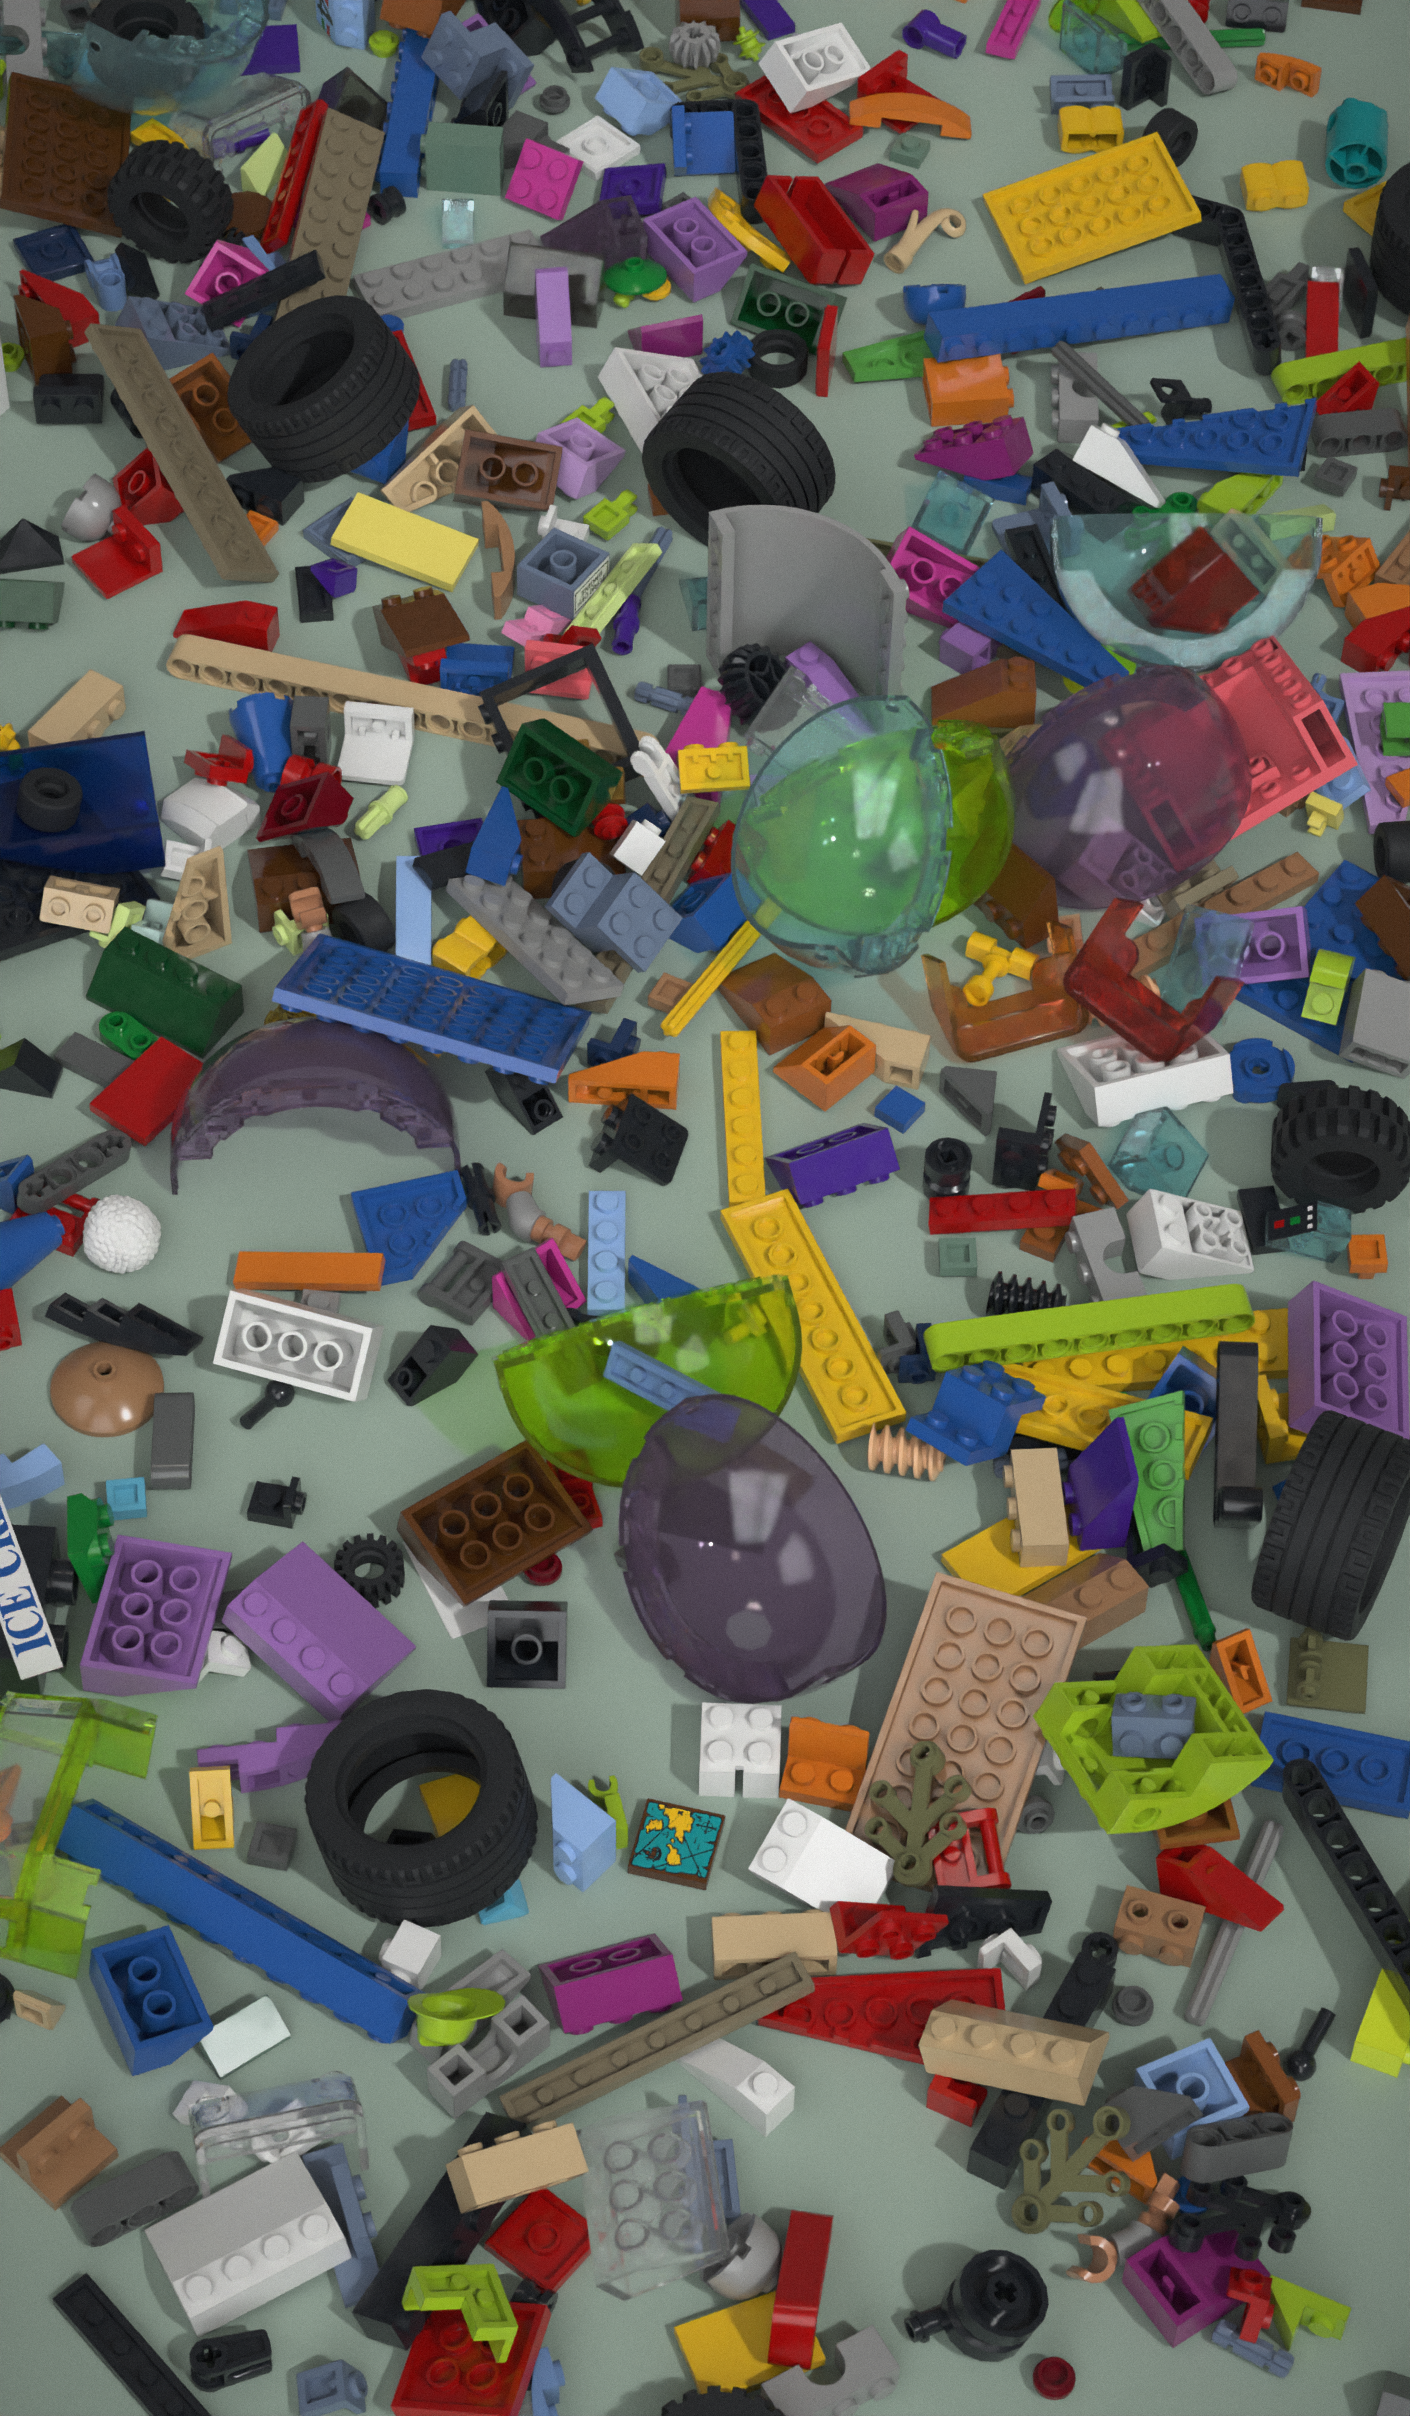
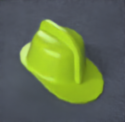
(451, 2015)

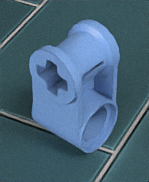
(107, 282)

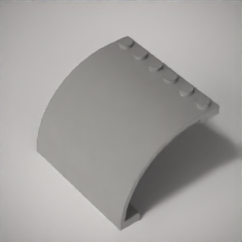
(804, 578)

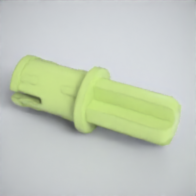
(380, 812)

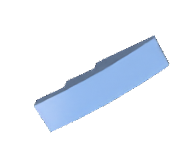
(412, 913)

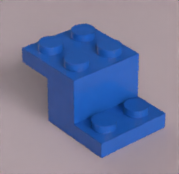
(976, 1412)

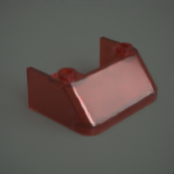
(1192, 588)
(1103, 985)

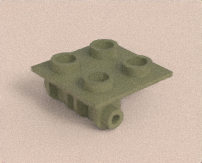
(1327, 1673)

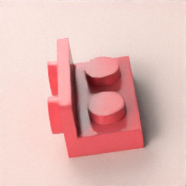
(573, 686)

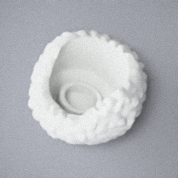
(121, 1234)

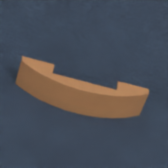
(498, 535)

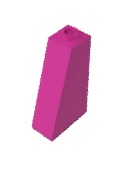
(705, 723)

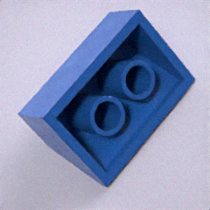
(149, 1999)

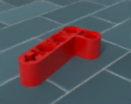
(800, 2289)

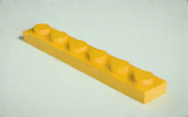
(742, 1116)

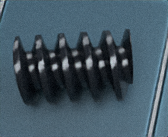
(1022, 1298)

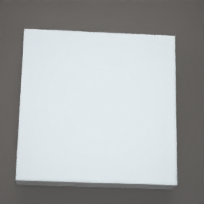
(599, 146)

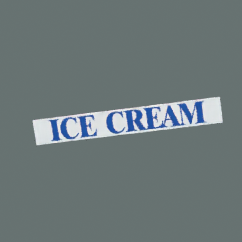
(21, 1609)

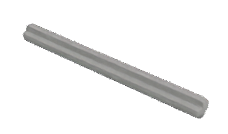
(1231, 1932)

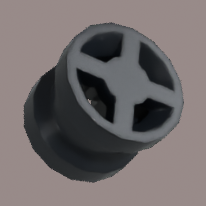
(386, 205)
(529, 2293)

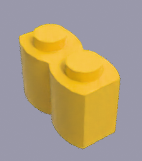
(1089, 129)
(1274, 185)
(468, 950)

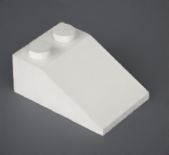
(813, 66)
(820, 1861)

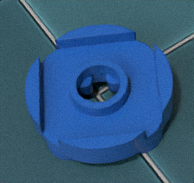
(1259, 1087)

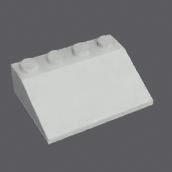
(645, 387)
(1121, 1081)
(248, 2243)

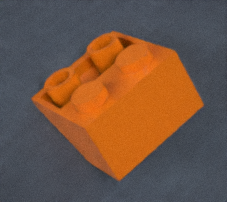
(829, 1065)

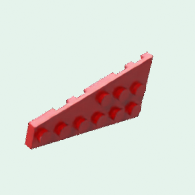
(883, 2010)

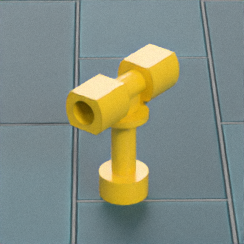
(996, 963)

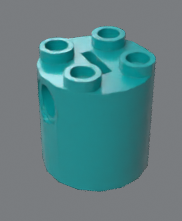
(1356, 144)

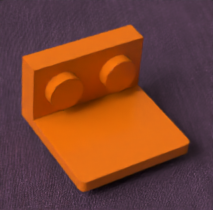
(1346, 565)
(824, 1763)

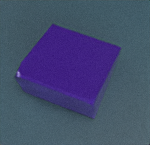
(335, 576)

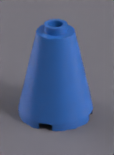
(265, 728)
(26, 1244)

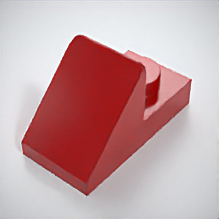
(1351, 392)
(423, 667)

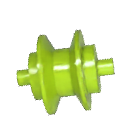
(748, 43)

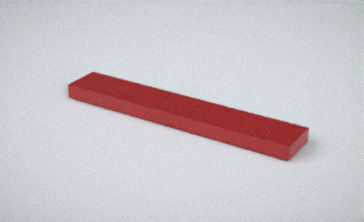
(293, 177)

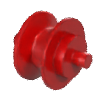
(610, 822)

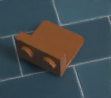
(1262, 2078)

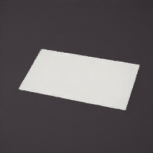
(456, 1618)

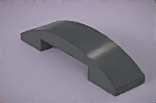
(333, 863)

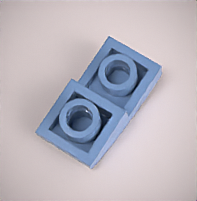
(546, 2381)

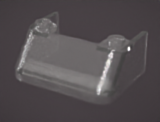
(276, 2120)

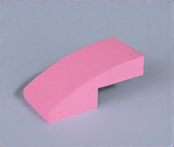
(535, 625)

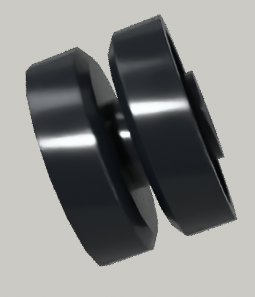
(994, 2305)

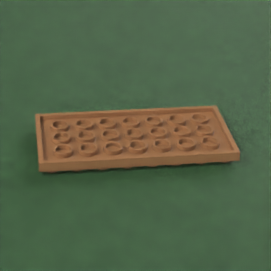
(972, 1689)

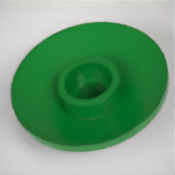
(635, 276)

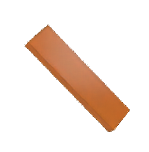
(309, 1271)

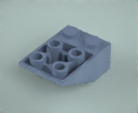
(173, 331)

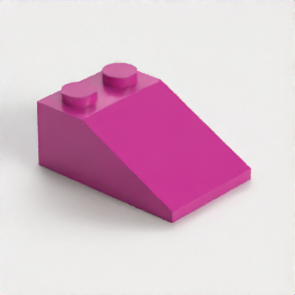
(930, 574)

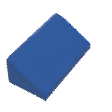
(1008, 489)

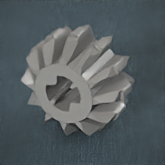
(694, 44)

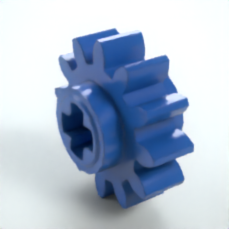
(728, 354)

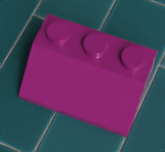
(611, 1984)

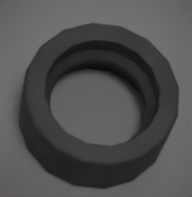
(779, 342)

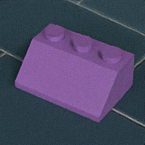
(693, 248)
(1277, 946)

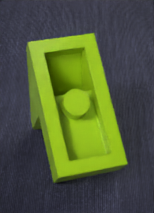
(1301, 2306)

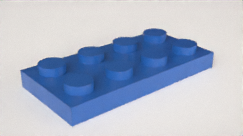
(1358, 1766)

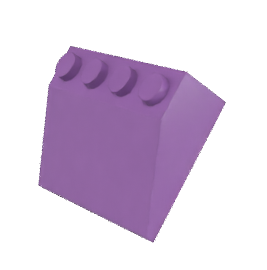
(1346, 1360)
(153, 1618)
(317, 1632)

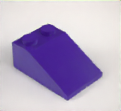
(1102, 1490)

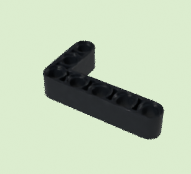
(749, 148)
(1236, 1497)

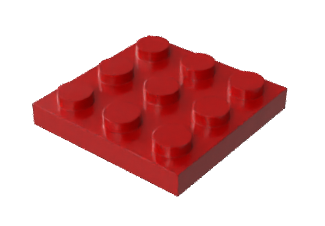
(460, 2376)

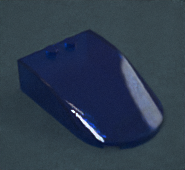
(117, 811)

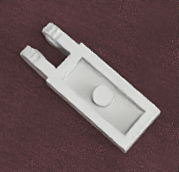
(660, 775)

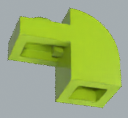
(1328, 986)

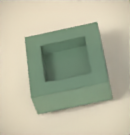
(910, 150)
(957, 1256)

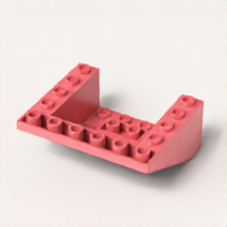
(1284, 727)

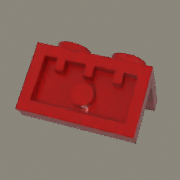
(890, 77)
(122, 558)
(882, 1929)

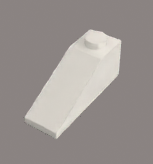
(1115, 461)
(742, 2083)

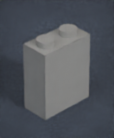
(1378, 1023)

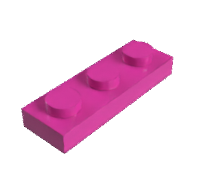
(1012, 28)

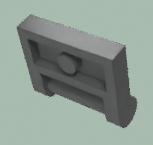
(471, 1292)

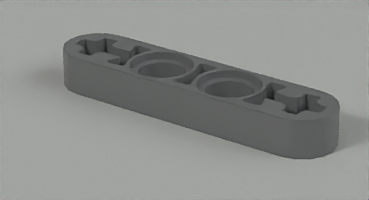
(70, 1168)

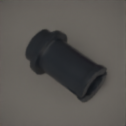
(923, 2324)

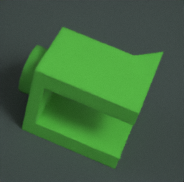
(1395, 728)

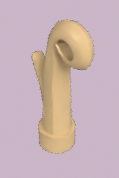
(915, 235)

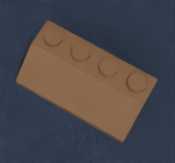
(1101, 1589)

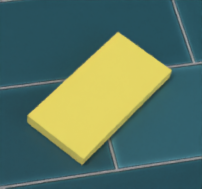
(404, 542)

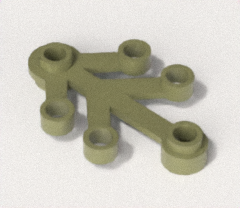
(731, 81)
(920, 1818)
(1066, 2172)

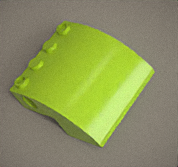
(1153, 1792)

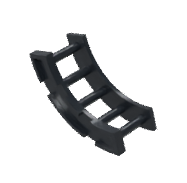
(620, 23)

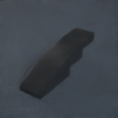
(133, 1329)

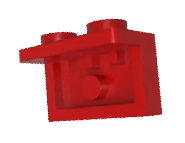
(230, 764)
(716, 855)

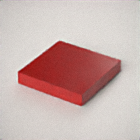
(826, 351)
(542, 2240)

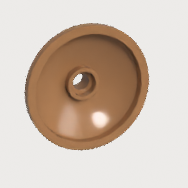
(110, 1402)

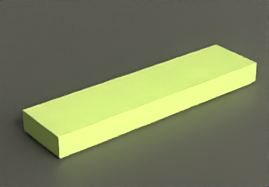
(617, 586)

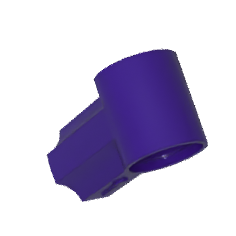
(928, 31)

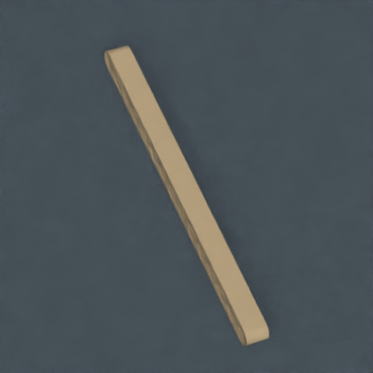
(435, 708)

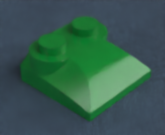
(89, 1541)

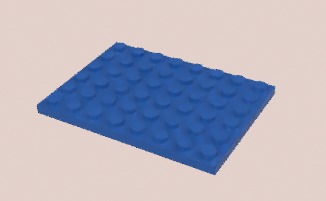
(433, 1008)

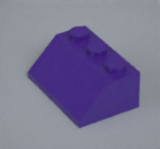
(835, 1163)

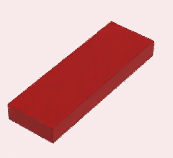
(1321, 318)

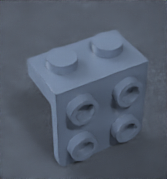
(1051, 504)

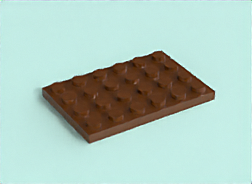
(60, 154)

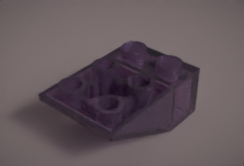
(606, 229)

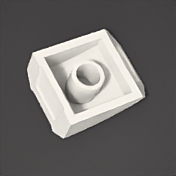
(209, 812)

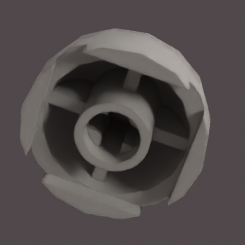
(92, 512)
(752, 2263)

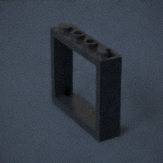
(548, 673)

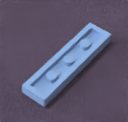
(606, 1252)

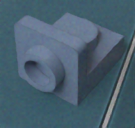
(331, 2389)

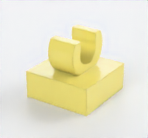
(1322, 812)

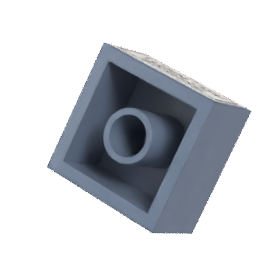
(562, 573)

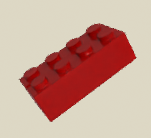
(814, 230)

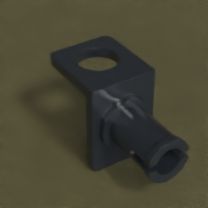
(1179, 402)

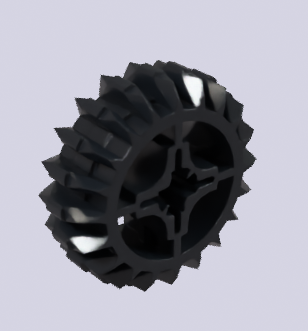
(749, 679)

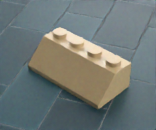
(1012, 2051)

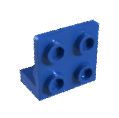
(703, 142)
(475, 667)

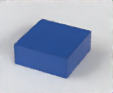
(899, 1109)

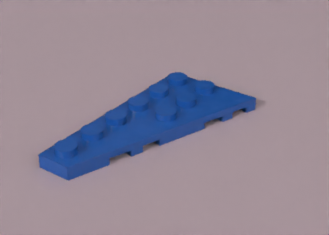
(1229, 440)
(1021, 615)

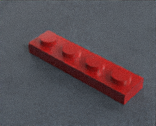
(1002, 1211)

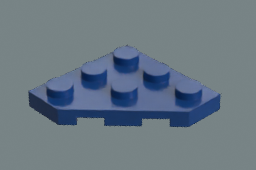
(408, 1220)

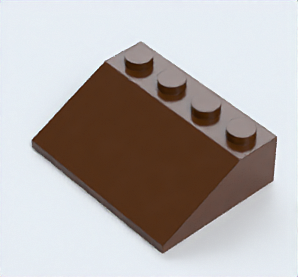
(492, 1524)

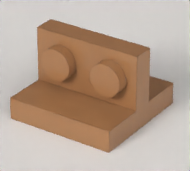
(59, 2151)

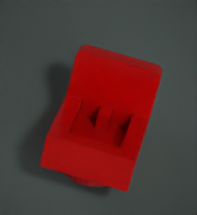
(1255, 2290)

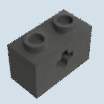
(311, 728)

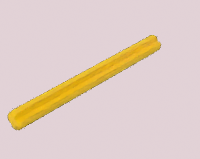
(710, 980)

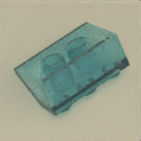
(1205, 947)

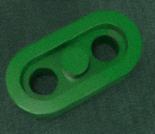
(124, 1033)

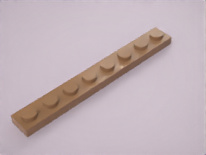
(1251, 895)

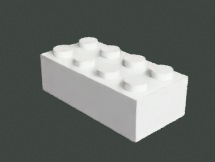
(298, 1344)

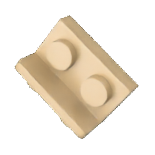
(78, 904)

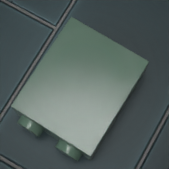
(463, 158)

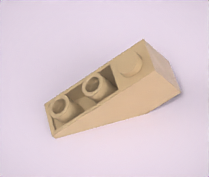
(899, 1052)

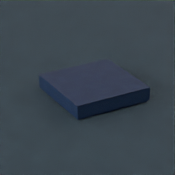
(53, 252)

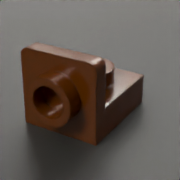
(1395, 485)

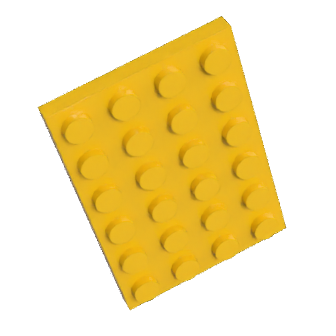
(1091, 207)

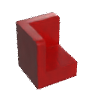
(956, 2099)

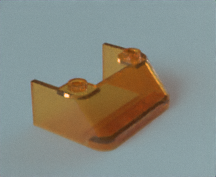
(1014, 1020)

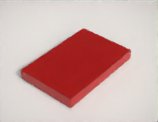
(147, 1092)

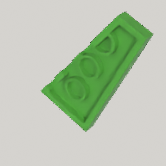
(888, 359)
(1158, 1450)

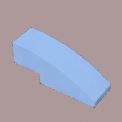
(29, 1477)

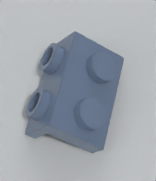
(1080, 91)
(1151, 1724)

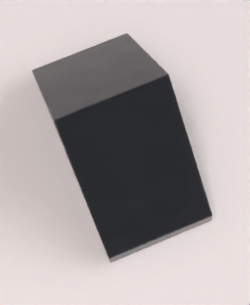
(28, 1070)

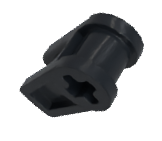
(233, 2359)

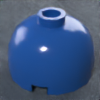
(932, 298)

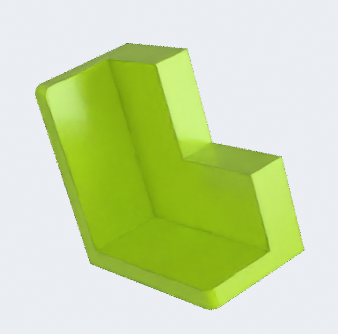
(472, 2289)

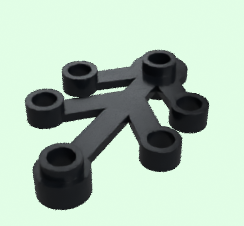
(1285, 2209)

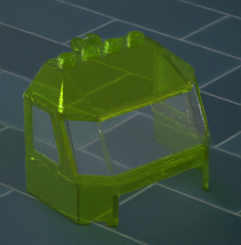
(42, 1761)

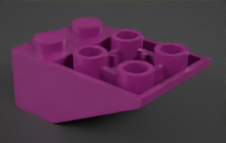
(880, 199)
(979, 448)
(1185, 2289)

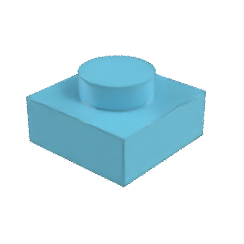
(127, 1498)

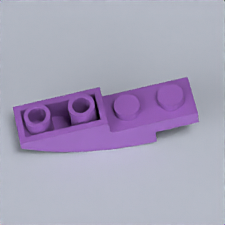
(270, 1764)

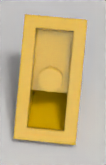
(212, 1807)

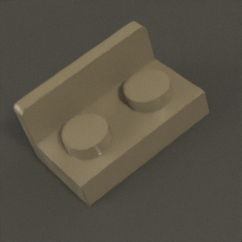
(1197, 889)

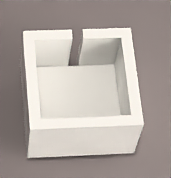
(740, 1739)

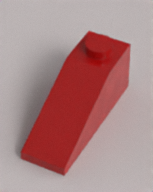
(234, 622)

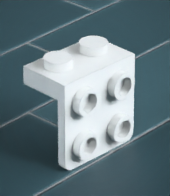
(376, 743)

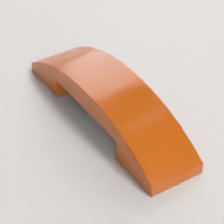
(910, 107)

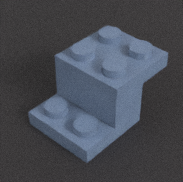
(468, 58)
(613, 912)

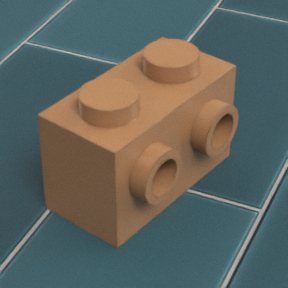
(1158, 1926)

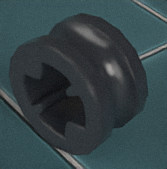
(1103, 1940)

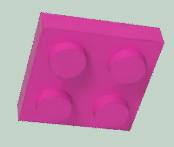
(544, 179)

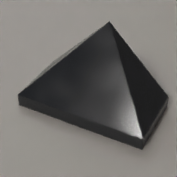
(29, 548)

